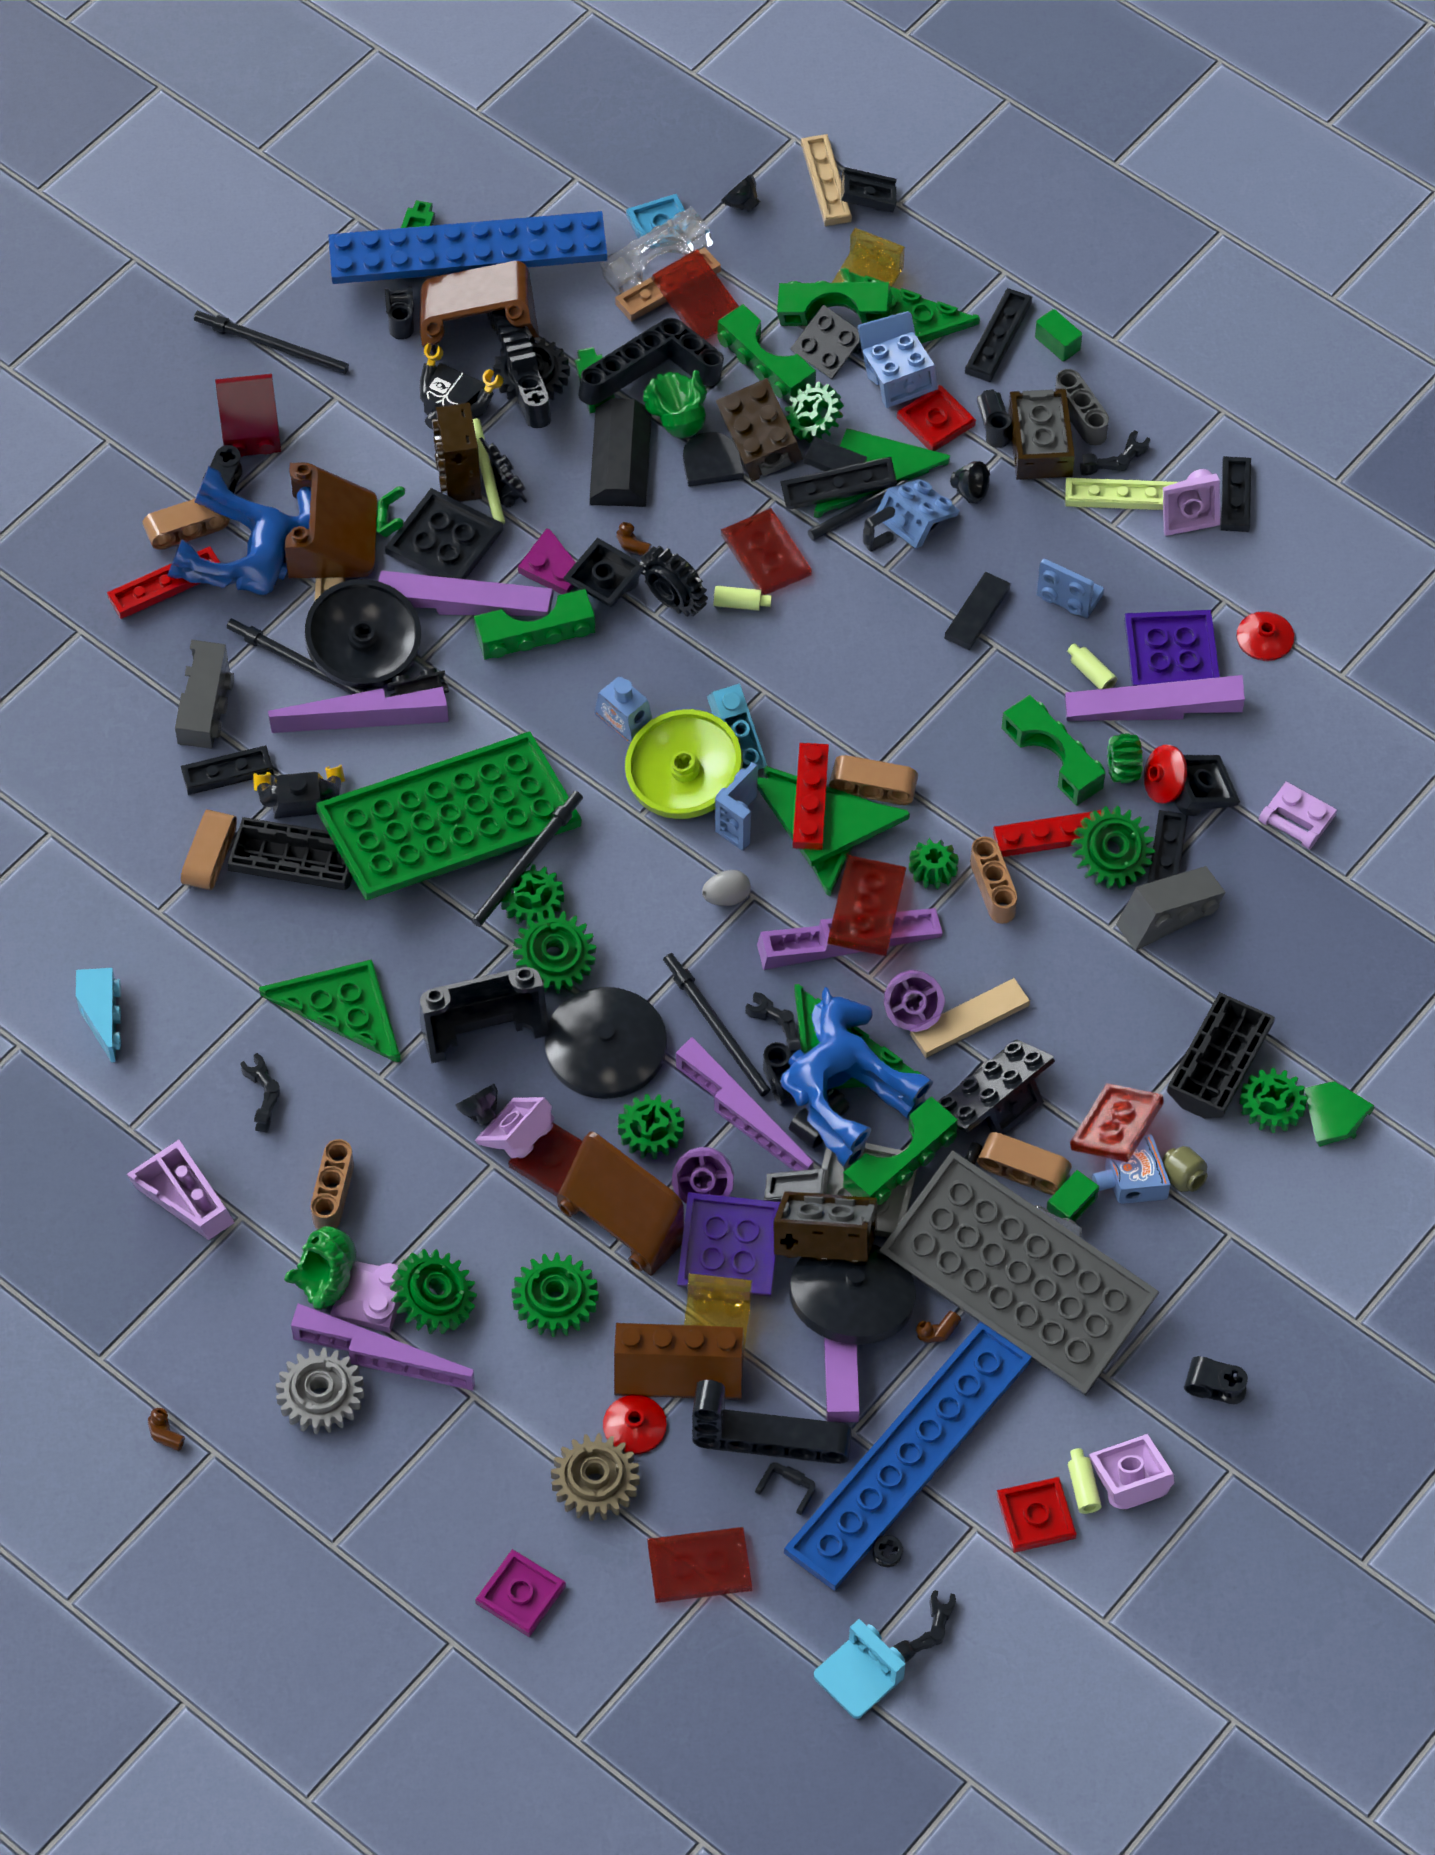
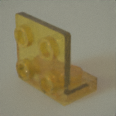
(873, 257)
(718, 1302)

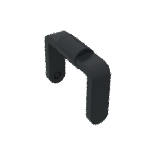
(868, 531)
(792, 1475)

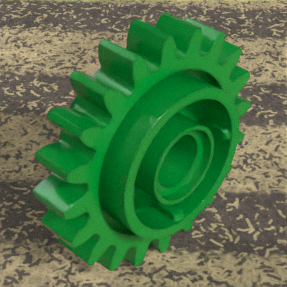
(1125, 834)
(560, 934)
(453, 1297)
(556, 1313)

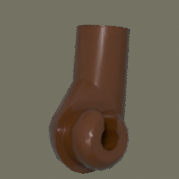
(629, 542)
(938, 1332)
(161, 1432)

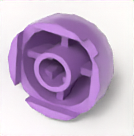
(913, 1000)
(703, 1172)

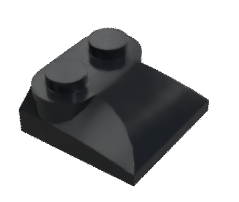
(604, 572)
(1206, 785)

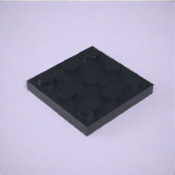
(444, 537)

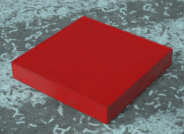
(936, 418)
(1036, 1514)

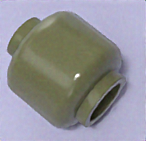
(1185, 1169)

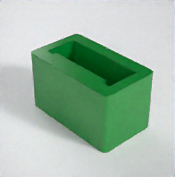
(1058, 335)
(1073, 1197)

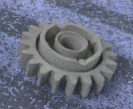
(322, 1409)

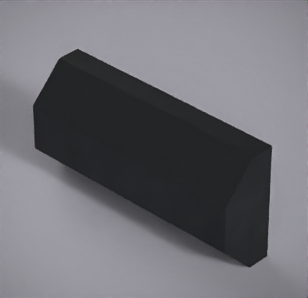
(620, 453)
(288, 854)
(1219, 1057)

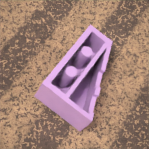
(182, 1190)

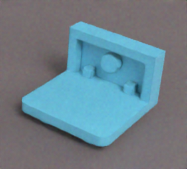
(861, 1670)

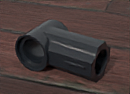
(995, 418)
(805, 1131)

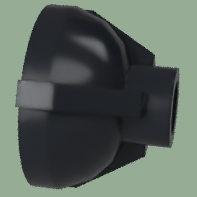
(743, 195)
(971, 481)
(480, 1105)

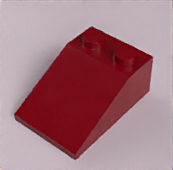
(249, 414)

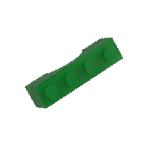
(802, 301)
(786, 374)
(502, 634)
(1032, 725)
(876, 1177)

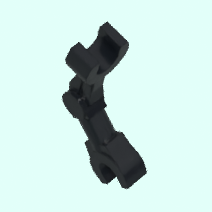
(1092, 464)
(784, 1018)
(271, 1087)
(940, 1614)

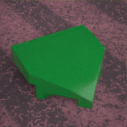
(1335, 1112)

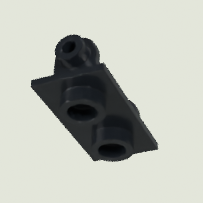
(428, 680)

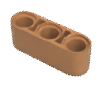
(180, 522)
(874, 779)
(208, 849)
(993, 891)
(1024, 1163)
(332, 1172)

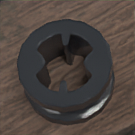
(881, 1544)

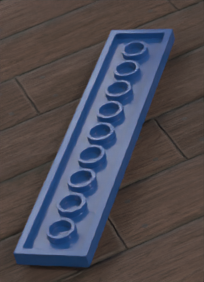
(466, 246)
(907, 1456)

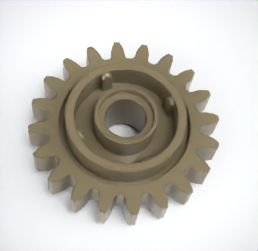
(595, 1458)

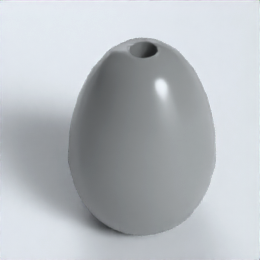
(727, 888)

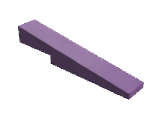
(469, 597)
(1157, 700)
(362, 710)
(808, 944)
(738, 1106)
(376, 1350)
(841, 1381)

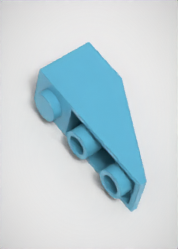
(732, 708)
(97, 1004)

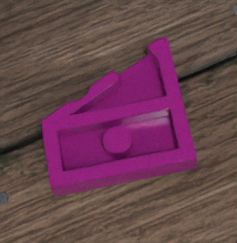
(548, 563)

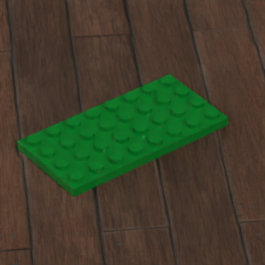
(445, 815)

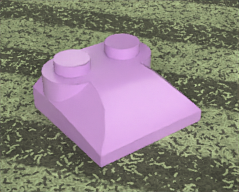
(1192, 503)
(518, 1126)
(369, 1297)
(1132, 1472)

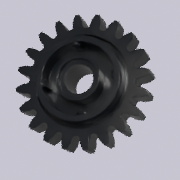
(551, 365)
(673, 581)

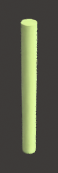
(488, 476)

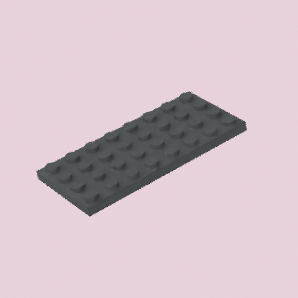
(1019, 1272)

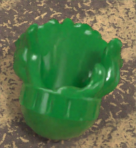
(677, 402)
(324, 1266)

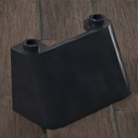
(482, 1003)

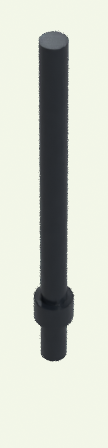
(223, 325)
(255, 637)
(560, 817)
(685, 981)

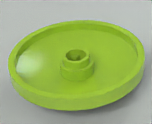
(682, 763)

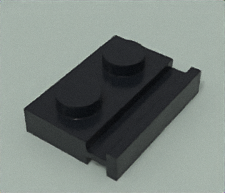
(868, 189)

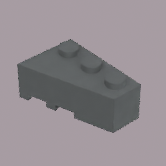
(204, 695)
(1169, 905)

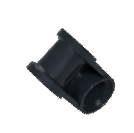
(400, 312)
(228, 464)
(774, 1071)
(1213, 1380)

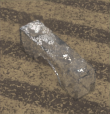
(678, 235)

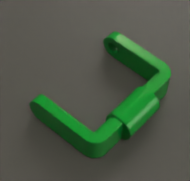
(383, 527)

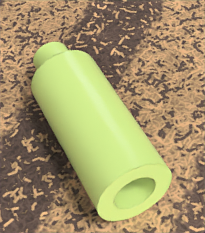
(740, 598)
(1092, 667)
(1083, 1482)

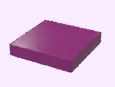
(520, 1593)

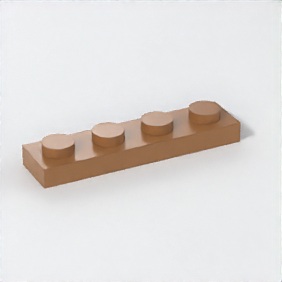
(647, 296)

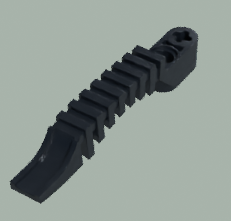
(523, 365)

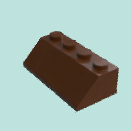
(673, 1358)

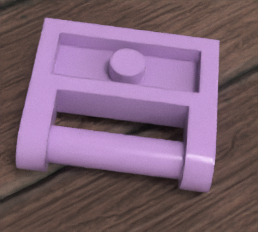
(1301, 809)

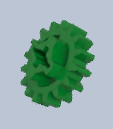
(814, 411)
(535, 895)
(1271, 1103)
(641, 1117)

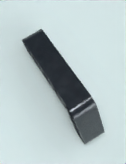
(661, 342)
(764, 1433)

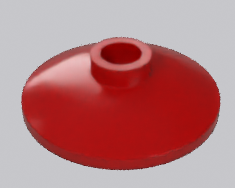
(1262, 644)
(1165, 774)
(638, 1436)

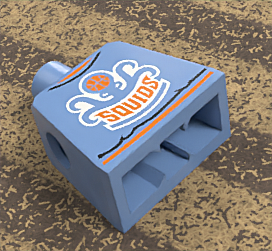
(623, 708)
(1138, 1179)

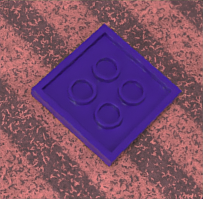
(1170, 646)
(729, 1240)

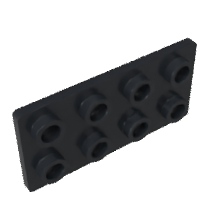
(1000, 1090)

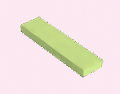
(1115, 493)

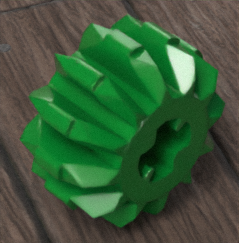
(1125, 758)
(933, 863)

